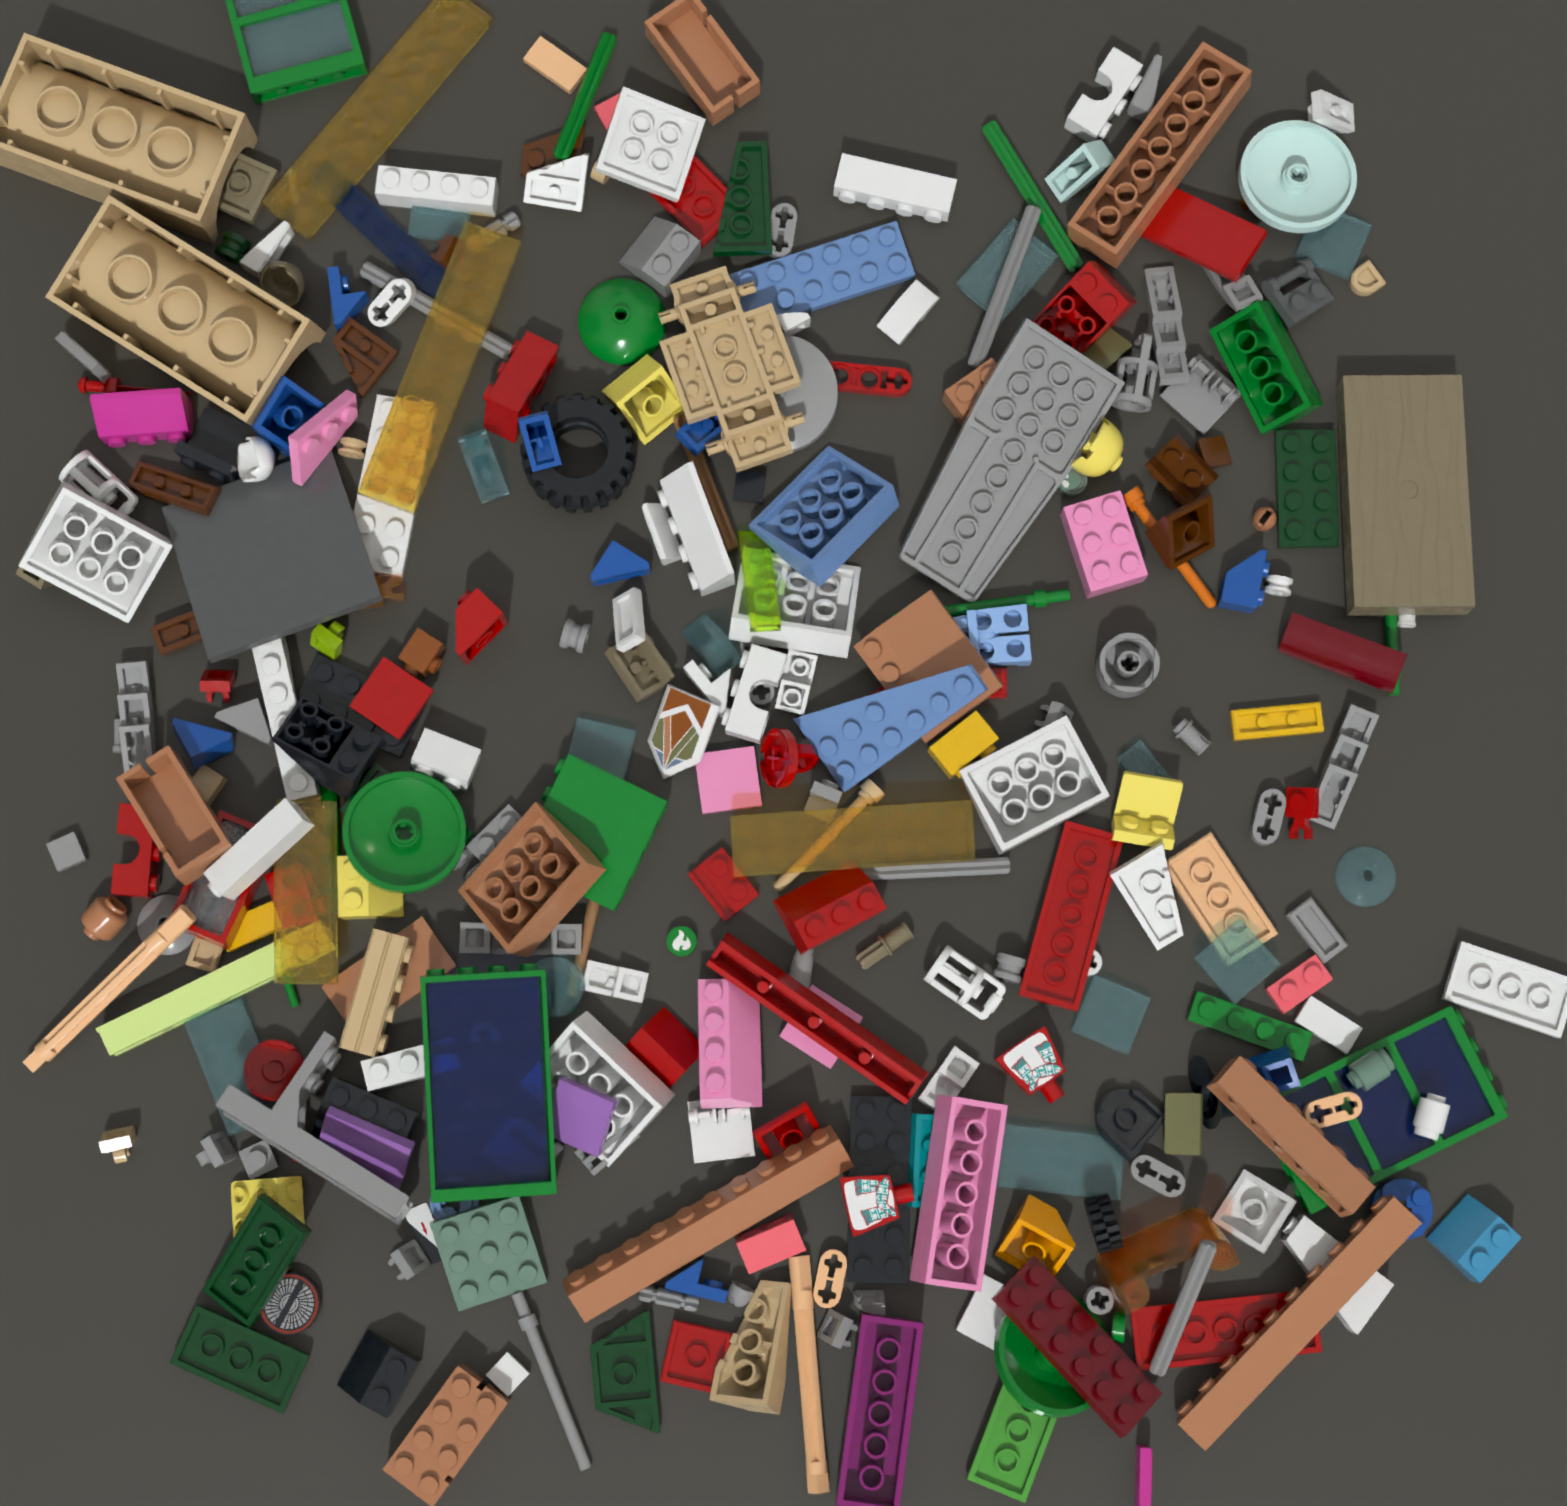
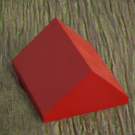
(665, 1047)
(786, 1130)

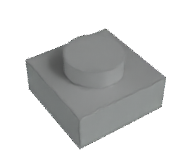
(259, 1159)

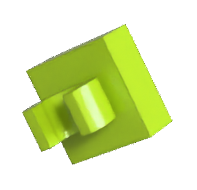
(328, 640)

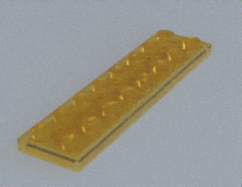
(852, 837)

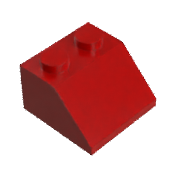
(476, 624)

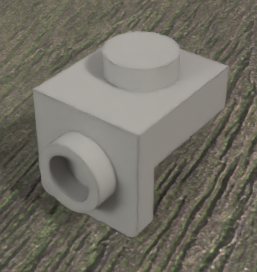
(823, 796)

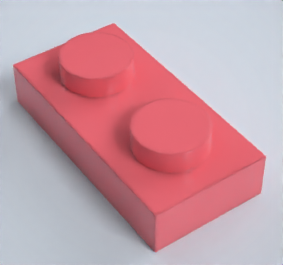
(1298, 984)

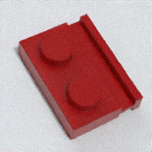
(720, 887)

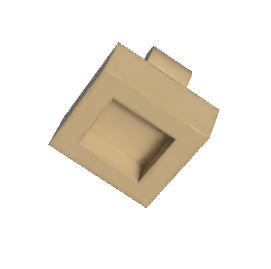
(118, 1142)

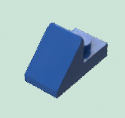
(344, 304)
(698, 434)
(688, 1283)

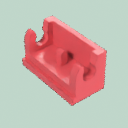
(769, 1243)

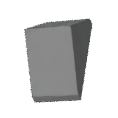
(249, 719)

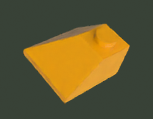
(1037, 1232)

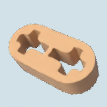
(1330, 1102)
(837, 1279)

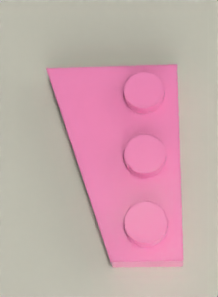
(319, 435)

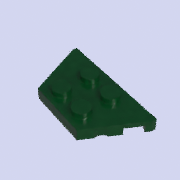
(626, 1374)

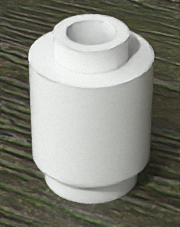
(1431, 1116)

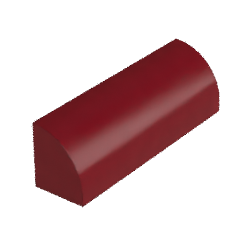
(1342, 653)

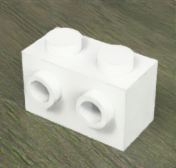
(445, 760)

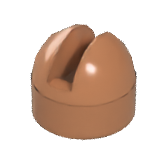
(1270, 522)

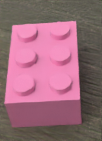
(1103, 544)

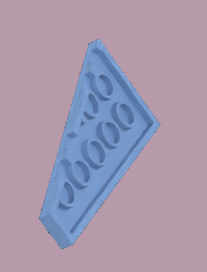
(874, 729)

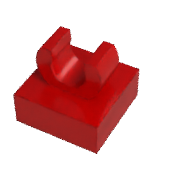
(217, 681)

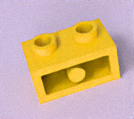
(963, 745)

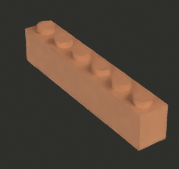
(1291, 1136)

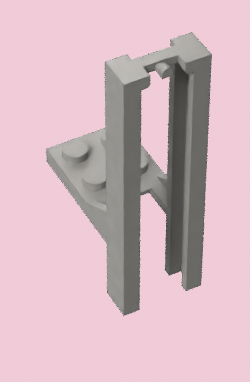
(285, 1130)

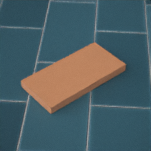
(427, 954)

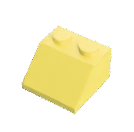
(645, 398)
(362, 900)

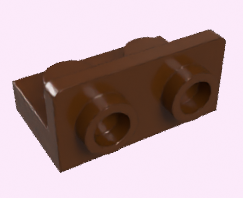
(1181, 471)

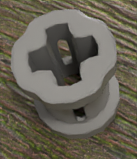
(1107, 1304)

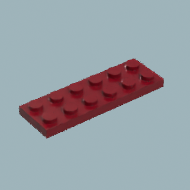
(1077, 1346)

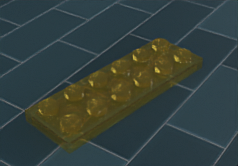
(308, 902)

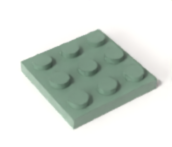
(488, 1252)

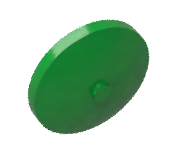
(404, 832)
(1031, 1376)

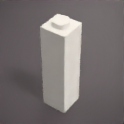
(258, 850)

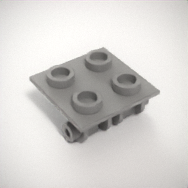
(1204, 397)

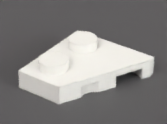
(558, 184)

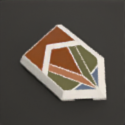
(681, 730)

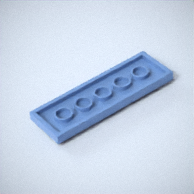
(829, 272)

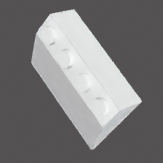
(95, 552)
(810, 615)
(1033, 785)
(600, 1061)

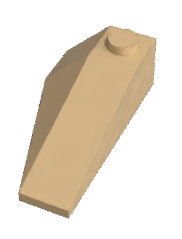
(756, 1360)

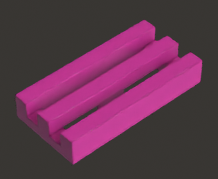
(1143, 1475)

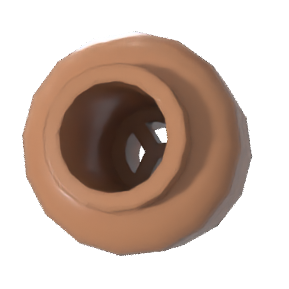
(104, 918)

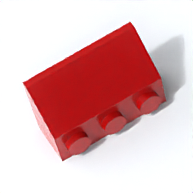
(828, 907)

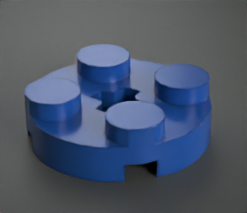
(1415, 1198)

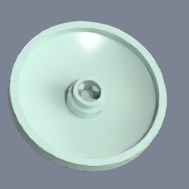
(1297, 176)

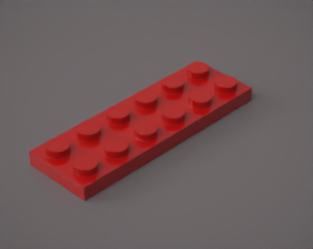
(1070, 917)
(1211, 1332)

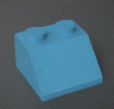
(1473, 1238)

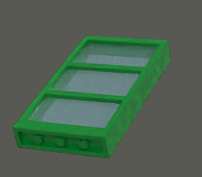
(295, 45)

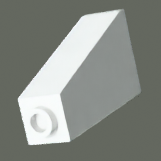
(1310, 1247)

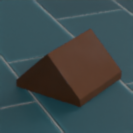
(1184, 532)

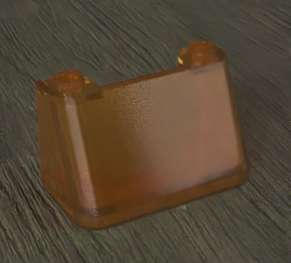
(1157, 1250)

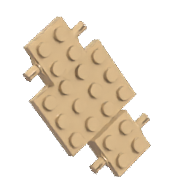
(731, 367)

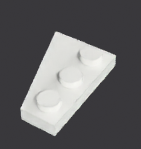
(1149, 893)

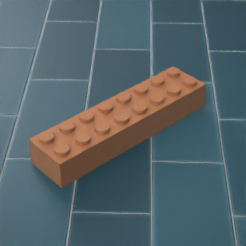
(1159, 154)

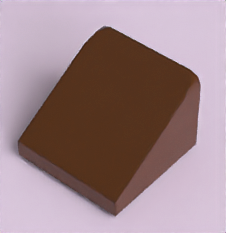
(1213, 451)

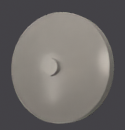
(816, 396)

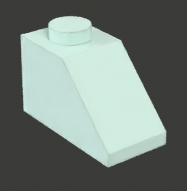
(1080, 170)

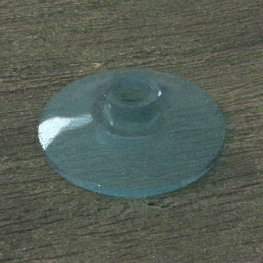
(1351, 881)

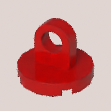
(783, 758)

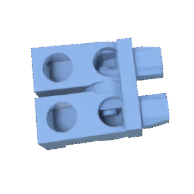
(987, 626)

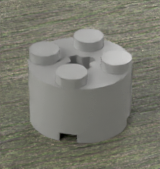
(1140, 654)

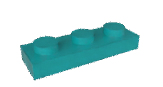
(919, 1147)

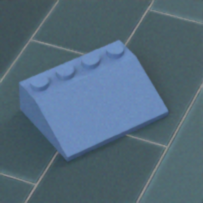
(825, 514)

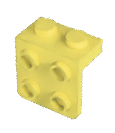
(284, 1190)

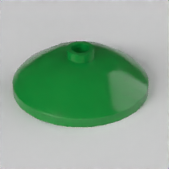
(626, 339)

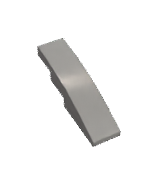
(1166, 325)
(135, 714)
(1343, 763)

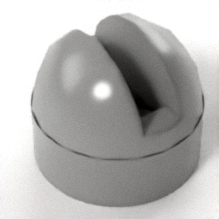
(739, 1293)

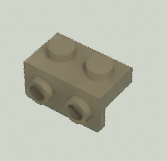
(641, 668)

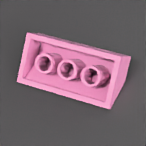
(728, 1046)

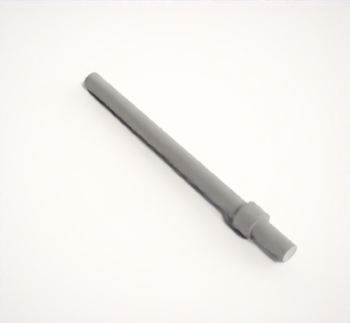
(528, 1323)

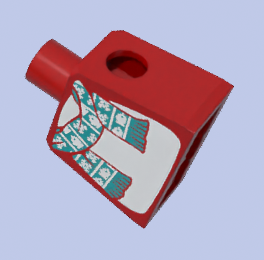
(1034, 1065)
(872, 1201)

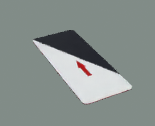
(419, 1222)

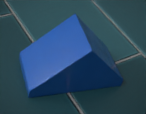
(539, 441)
(618, 565)
(201, 742)

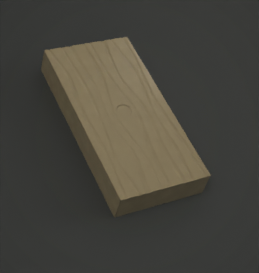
(1405, 495)

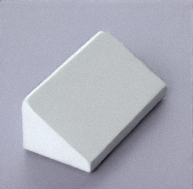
(664, 541)

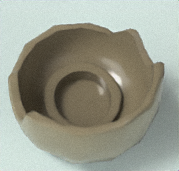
(283, 282)

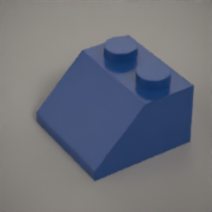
(284, 413)

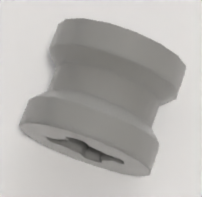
(575, 636)
(1009, 968)

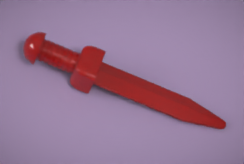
(111, 385)

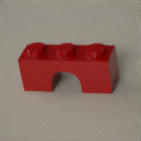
(138, 877)

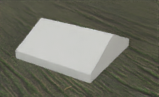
(1254, 1211)

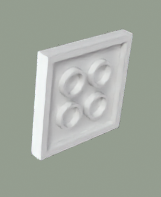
(649, 144)

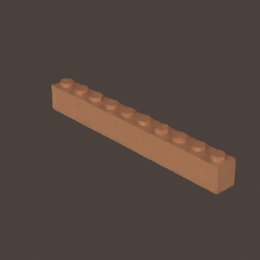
(707, 1223)
(1297, 1322)

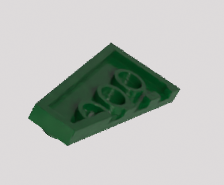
(746, 210)

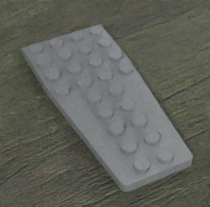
(1008, 459)

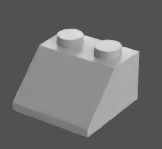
(661, 254)

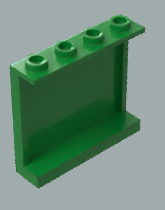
(609, 818)

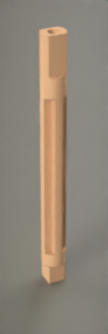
(110, 987)
(808, 1374)

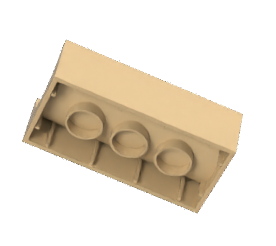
(118, 136)
(181, 310)

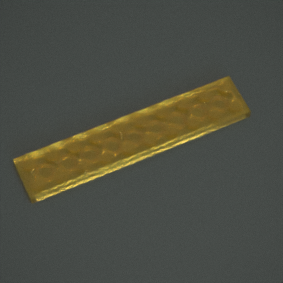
(376, 113)
(439, 368)

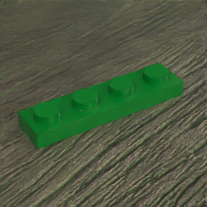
(1248, 1025)

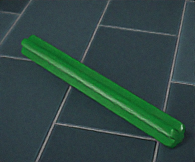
(584, 96)

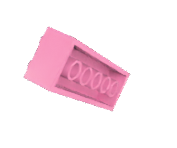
(958, 1193)

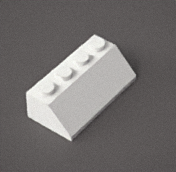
(697, 530)

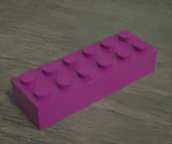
(879, 1411)

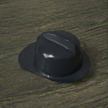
(1200, 1075)

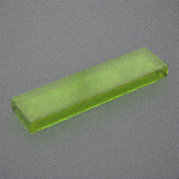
(759, 583)

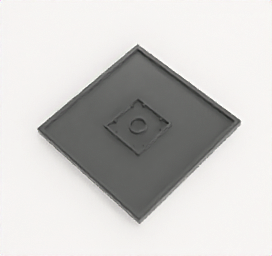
(272, 559)

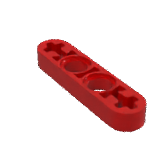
(854, 384)

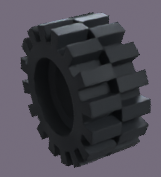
(1103, 1223)

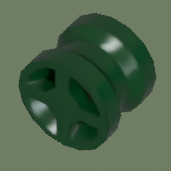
(232, 247)

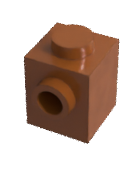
(422, 654)

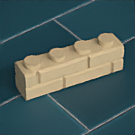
(375, 993)

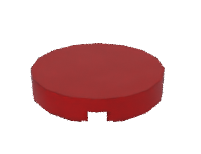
(271, 1068)

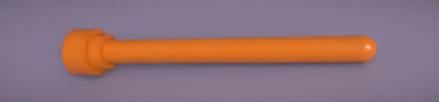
(1135, 502)

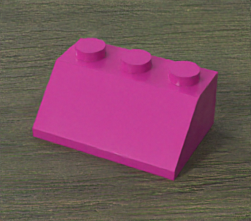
(142, 416)

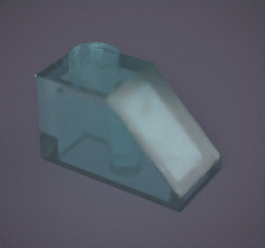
(483, 465)

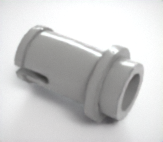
(1191, 736)

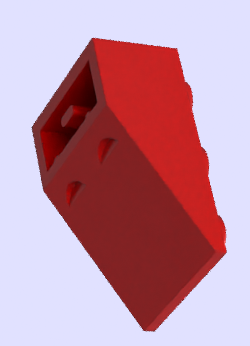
(1085, 307)

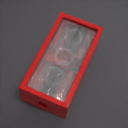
(217, 917)

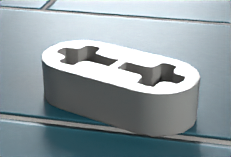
(788, 232)
(1261, 815)
(1160, 1169)

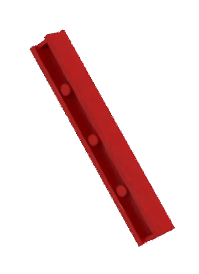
(816, 1018)

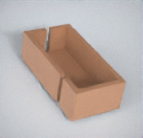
(702, 58)
(175, 815)
(446, 1435)

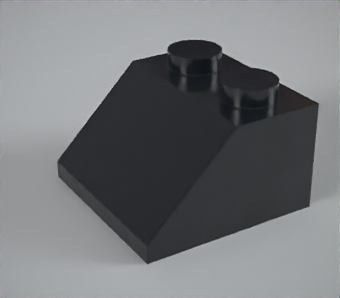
(379, 1373)

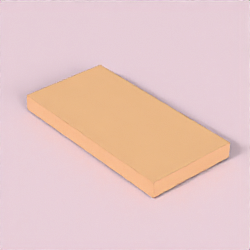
(1215, 890)

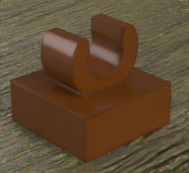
(445, 250)

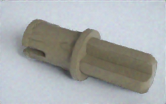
(884, 946)

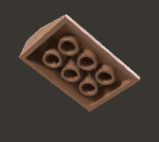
(921, 644)
(531, 881)

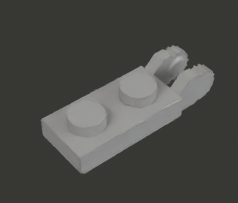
(489, 838)

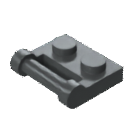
(1301, 301)

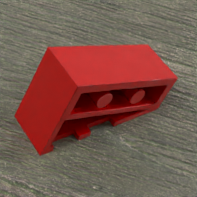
(518, 384)

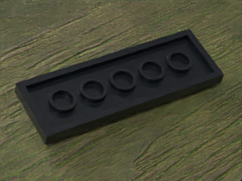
(880, 1147)

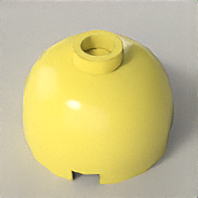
(1101, 451)

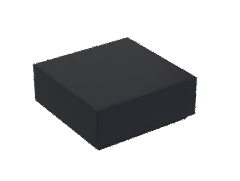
(749, 487)

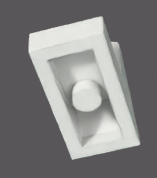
(1331, 112)
(715, 692)

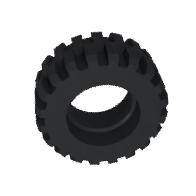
(613, 474)

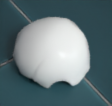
(255, 459)

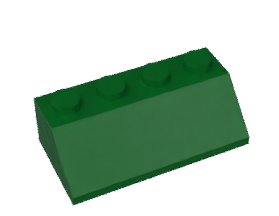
(1266, 366)

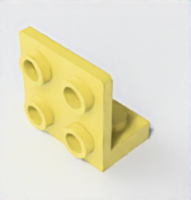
(1146, 810)

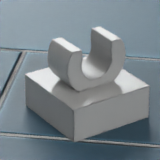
(1054, 712)
(217, 1150)
(409, 1260)
(836, 1328)

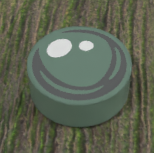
(1073, 484)

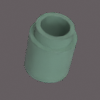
(1370, 1069)

